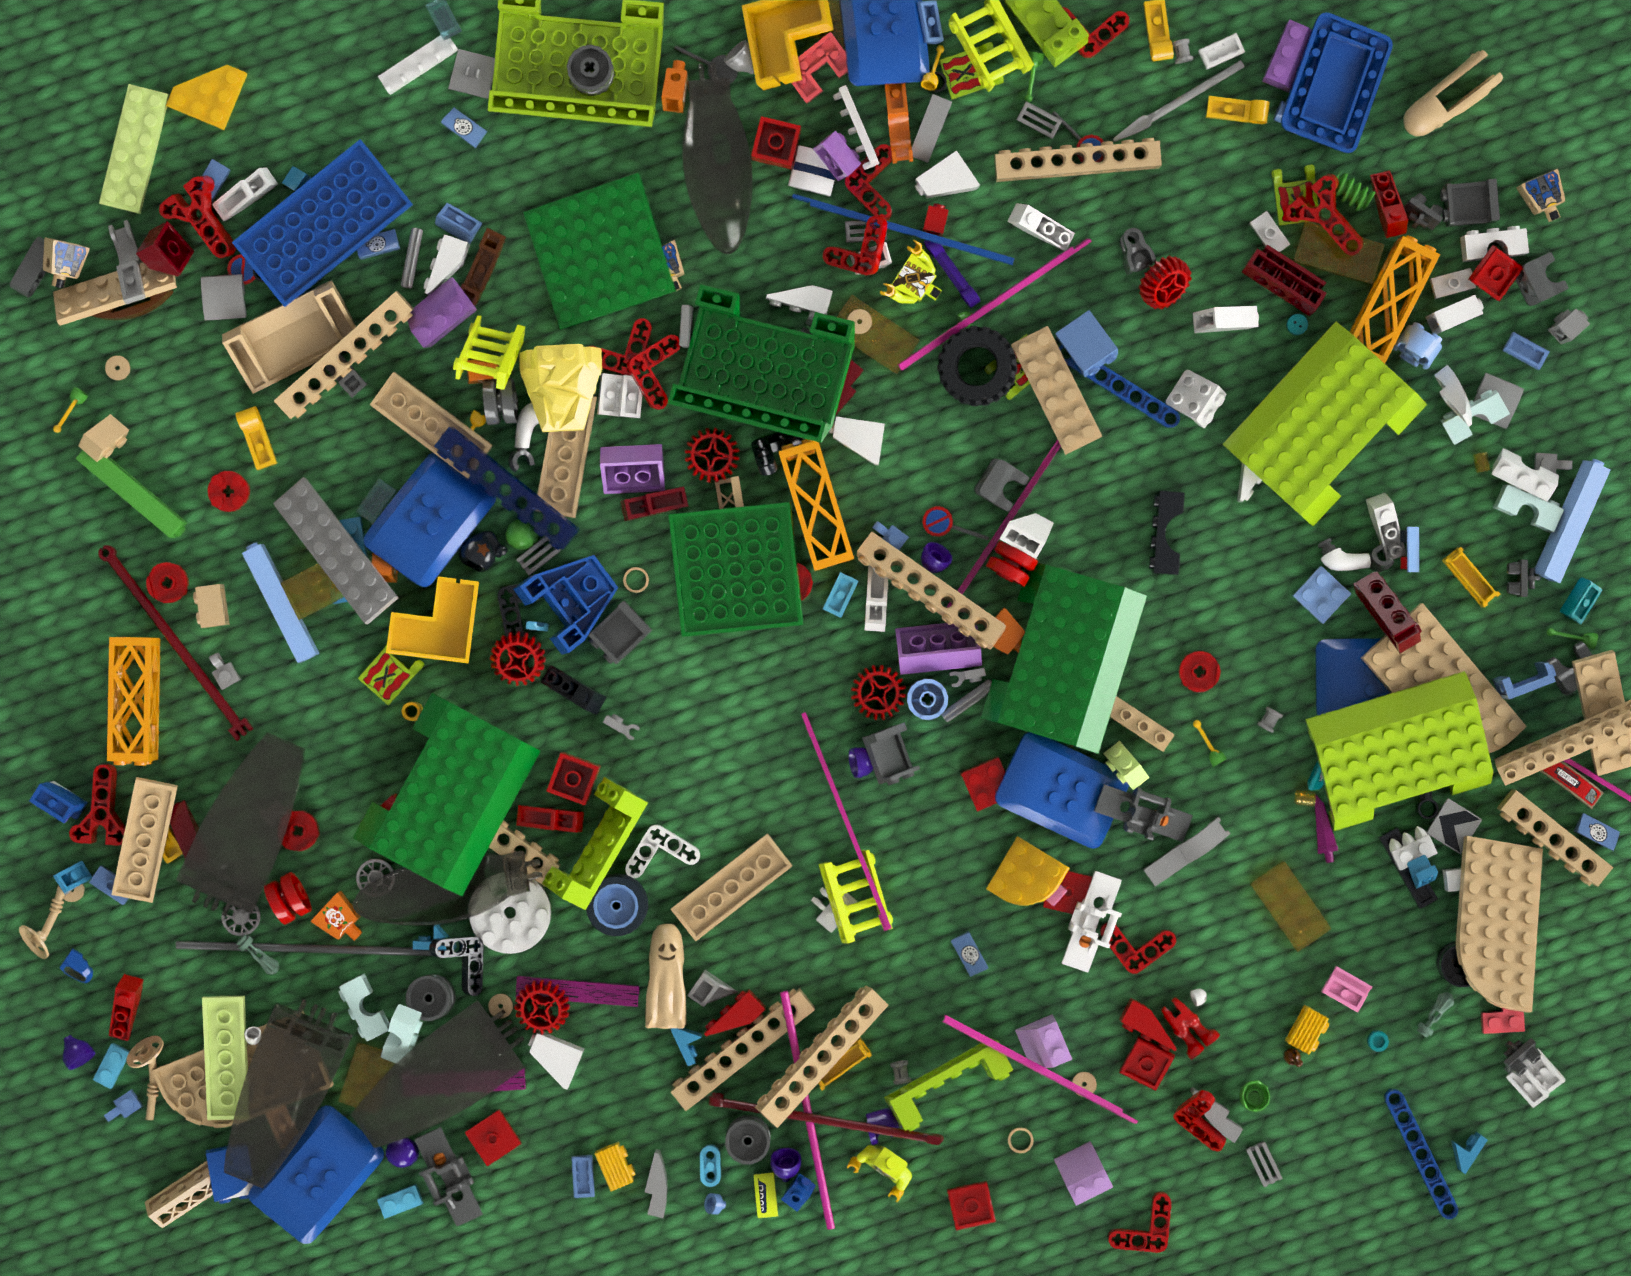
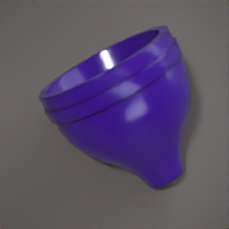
(935, 557)
(859, 762)
(76, 1052)
(785, 1163)

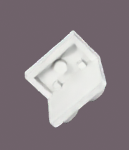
(1196, 398)

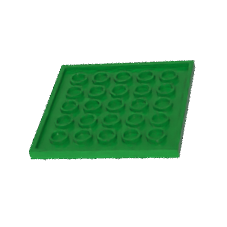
(599, 251)
(736, 569)

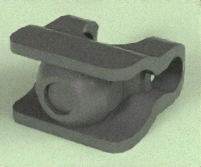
(1138, 255)
(1534, 283)
(993, 480)
(1565, 676)

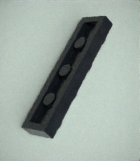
(1422, 895)

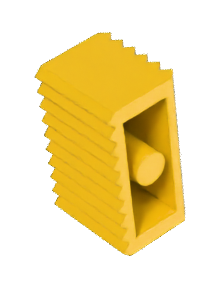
(1307, 1030)
(615, 1166)

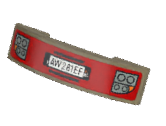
(1574, 783)

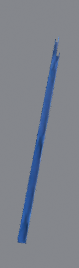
(909, 231)

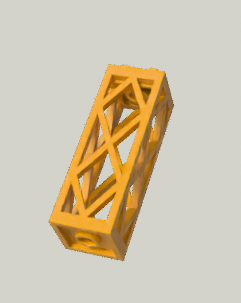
(1413, 251)
(800, 453)
(116, 747)

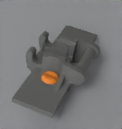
(1140, 819)
(454, 1173)

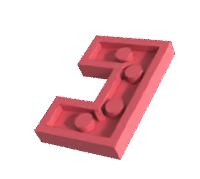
(823, 51)
(1502, 1021)

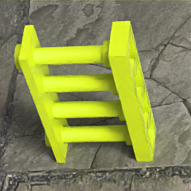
(1011, 43)
(505, 362)
(835, 892)

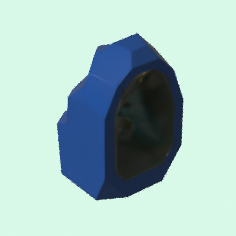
(77, 967)

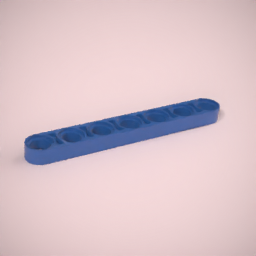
(1124, 395)
(1428, 1161)

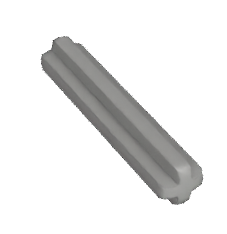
(411, 258)
(967, 701)

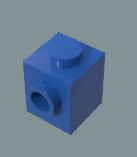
(798, 1192)

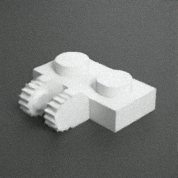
(826, 917)

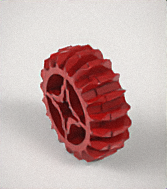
(1165, 282)
(709, 473)
(505, 668)
(886, 706)
(550, 1020)

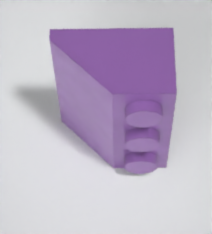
(1287, 56)
(440, 313)
(632, 469)

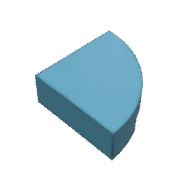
(537, 626)

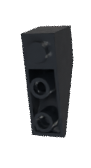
(573, 690)

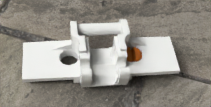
(1085, 919)

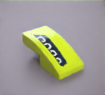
(765, 1195)

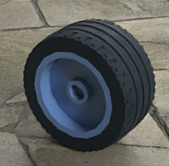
(632, 908)

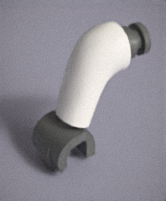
(526, 422)
(1340, 561)

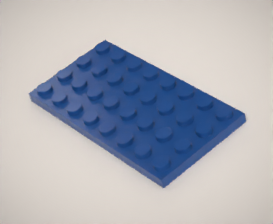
(322, 223)

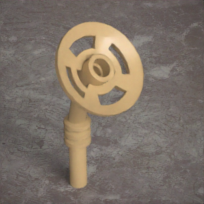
(35, 939)
(147, 1056)

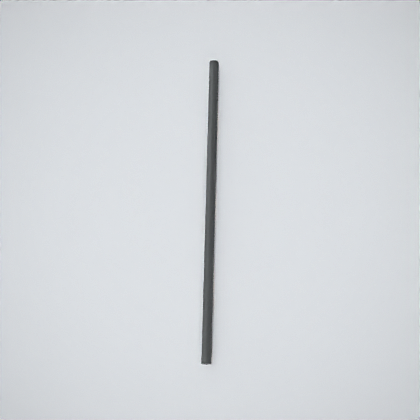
(304, 948)

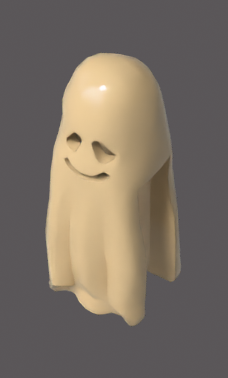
(1428, 111)
(666, 985)

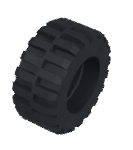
(955, 348)

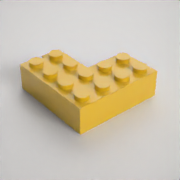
(772, 34)
(443, 635)

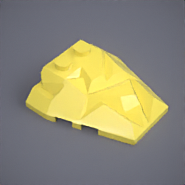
(561, 383)

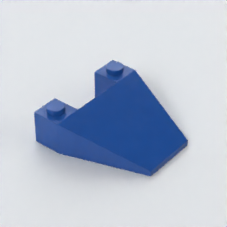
(575, 594)

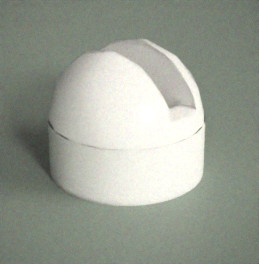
(1198, 996)
(254, 1034)

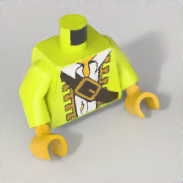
(914, 279)
(885, 1163)

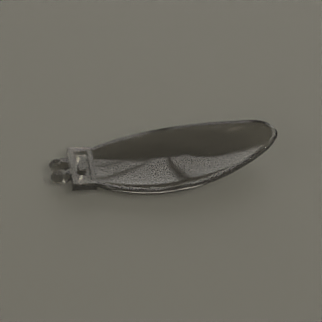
(717, 162)
(415, 901)

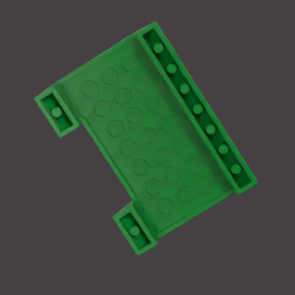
(764, 370)
(1068, 658)
(450, 797)

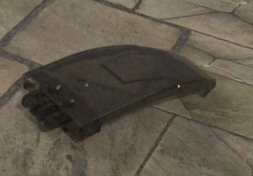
(245, 827)
(439, 1077)
(282, 1090)

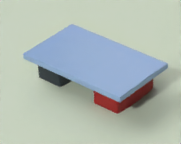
(1411, 537)

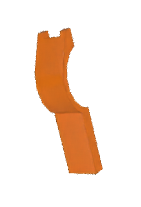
(898, 122)

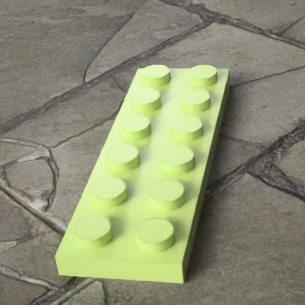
(134, 149)
(224, 1054)

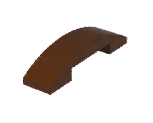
(483, 265)
(137, 310)

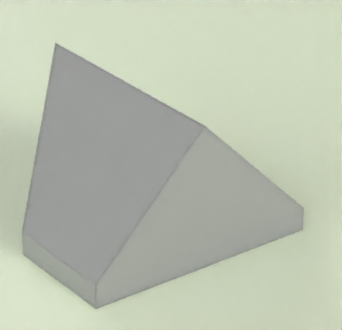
(709, 989)

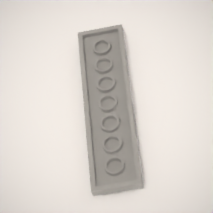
(335, 551)

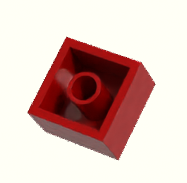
(776, 143)
(573, 778)
(983, 782)

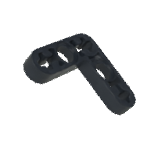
(764, 448)
(515, 599)
(468, 955)

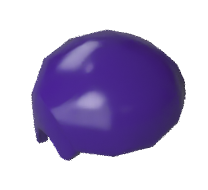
(402, 1153)

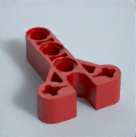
(201, 200)
(1328, 201)
(112, 822)

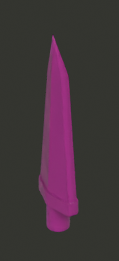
(1325, 837)

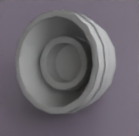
(740, 58)

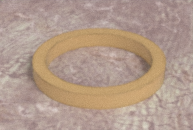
(636, 591)
(1009, 1140)

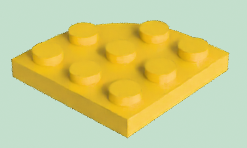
(1027, 875)

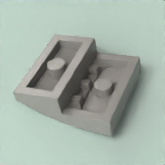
(223, 297)
(1508, 392)

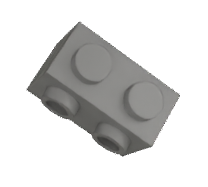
(1568, 325)

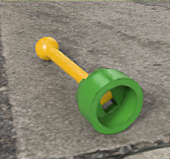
(77, 397)
(1215, 756)

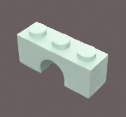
(1489, 405)
(1545, 513)
(369, 1024)
(402, 1035)

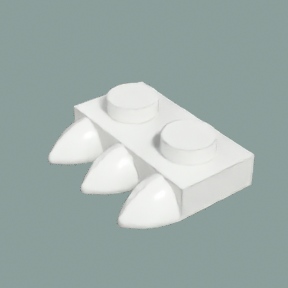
(1411, 848)

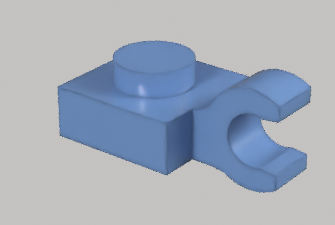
(892, 536)
(125, 1105)

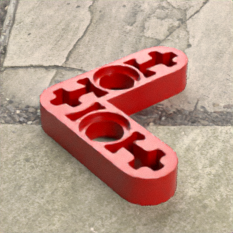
(1094, 39)
(864, 185)
(866, 254)
(628, 353)
(647, 364)
(1131, 953)
(1191, 1119)
(1154, 1232)

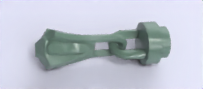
(269, 964)
(1443, 1003)

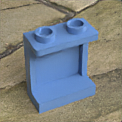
(1087, 343)
(1508, 691)

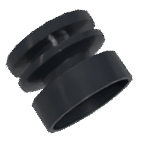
(1445, 964)

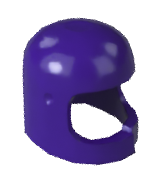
(881, 1117)

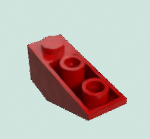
(1389, 205)
(125, 1006)
(741, 1013)
(1142, 1019)

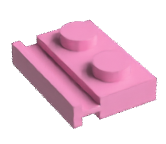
(1346, 989)

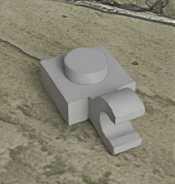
(1550, 462)
(225, 673)
(973, 675)
(616, 723)

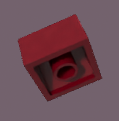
(165, 250)

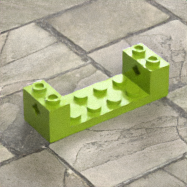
(1050, 28)
(602, 848)
(901, 1100)

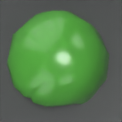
(521, 535)
(1254, 1096)

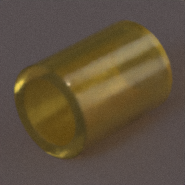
(1481, 462)
(1305, 798)

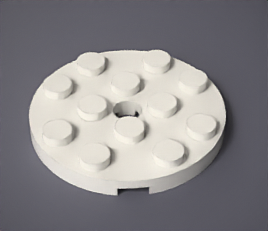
(519, 932)

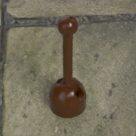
(1295, 1058)

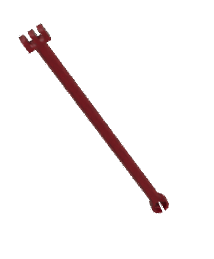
(176, 644)
(718, 1100)

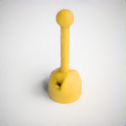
(930, 79)
(477, 419)

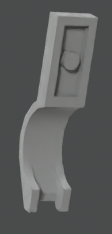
(129, 262)
(1186, 852)

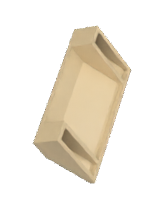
(289, 337)

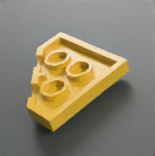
(209, 95)

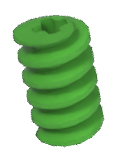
(1353, 192)

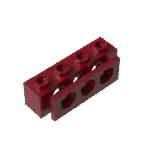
(1286, 279)
(1388, 611)

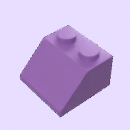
(837, 155)

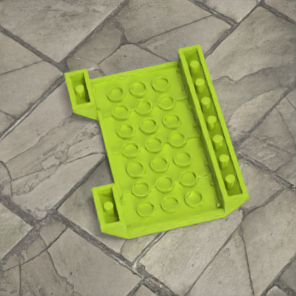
(535, 53)
(1322, 420)
(1401, 748)

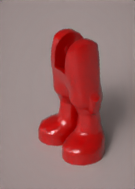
(1181, 1026)

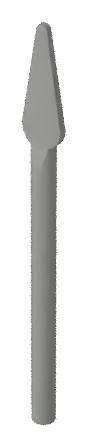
(1145, 121)

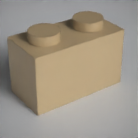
(104, 438)
(211, 606)

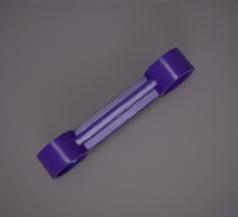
(965, 290)

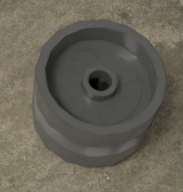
(588, 58)
(497, 401)
(442, 996)
(759, 1144)

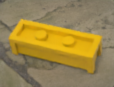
(1470, 577)
(852, 1057)

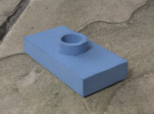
(218, 174)
(1525, 351)
(104, 881)
(583, 1176)

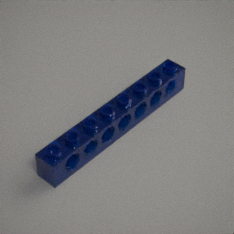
(567, 529)

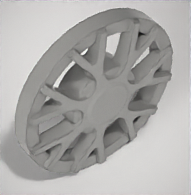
(374, 874)
(241, 917)

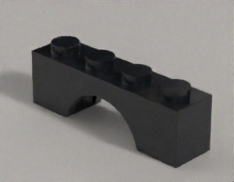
(1164, 558)

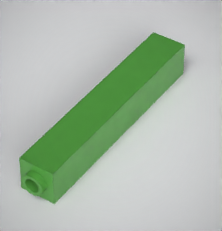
(135, 494)

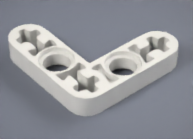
(654, 844)

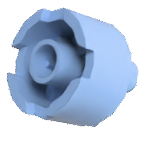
(1418, 345)
(919, 707)

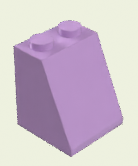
(1044, 1042)
(1083, 1173)

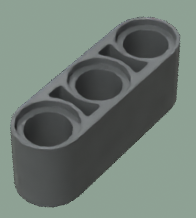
(30, 270)

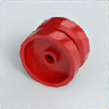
(1010, 566)
(287, 898)

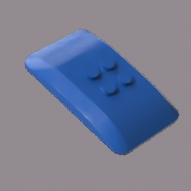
(883, 42)
(1336, 82)
(428, 521)
(1343, 675)
(1057, 789)
(318, 1175)

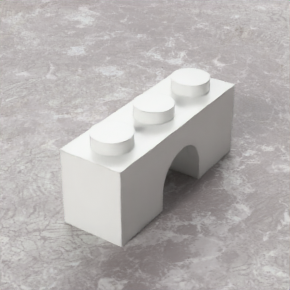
(1475, 244)
(1512, 470)

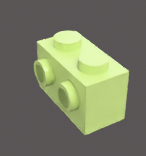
(1126, 765)

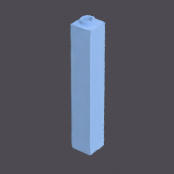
(1572, 523)
(269, 584)

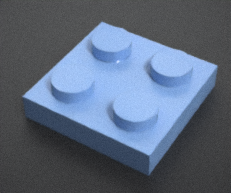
(1321, 594)

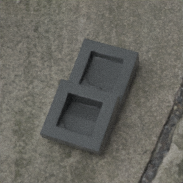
(352, 382)

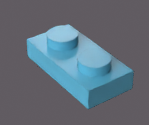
(840, 595)
(111, 1066)
(400, 1201)

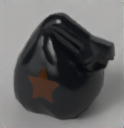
(481, 550)

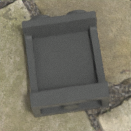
(1470, 203)
(619, 633)
(889, 755)

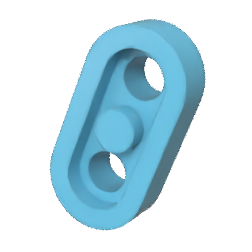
(710, 1165)

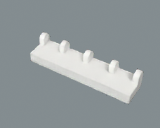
(417, 64)
(859, 128)

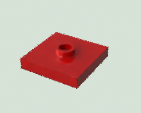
(1495, 273)
(1076, 887)
(1147, 1063)
(493, 1137)
(971, 1205)

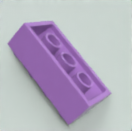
(935, 649)

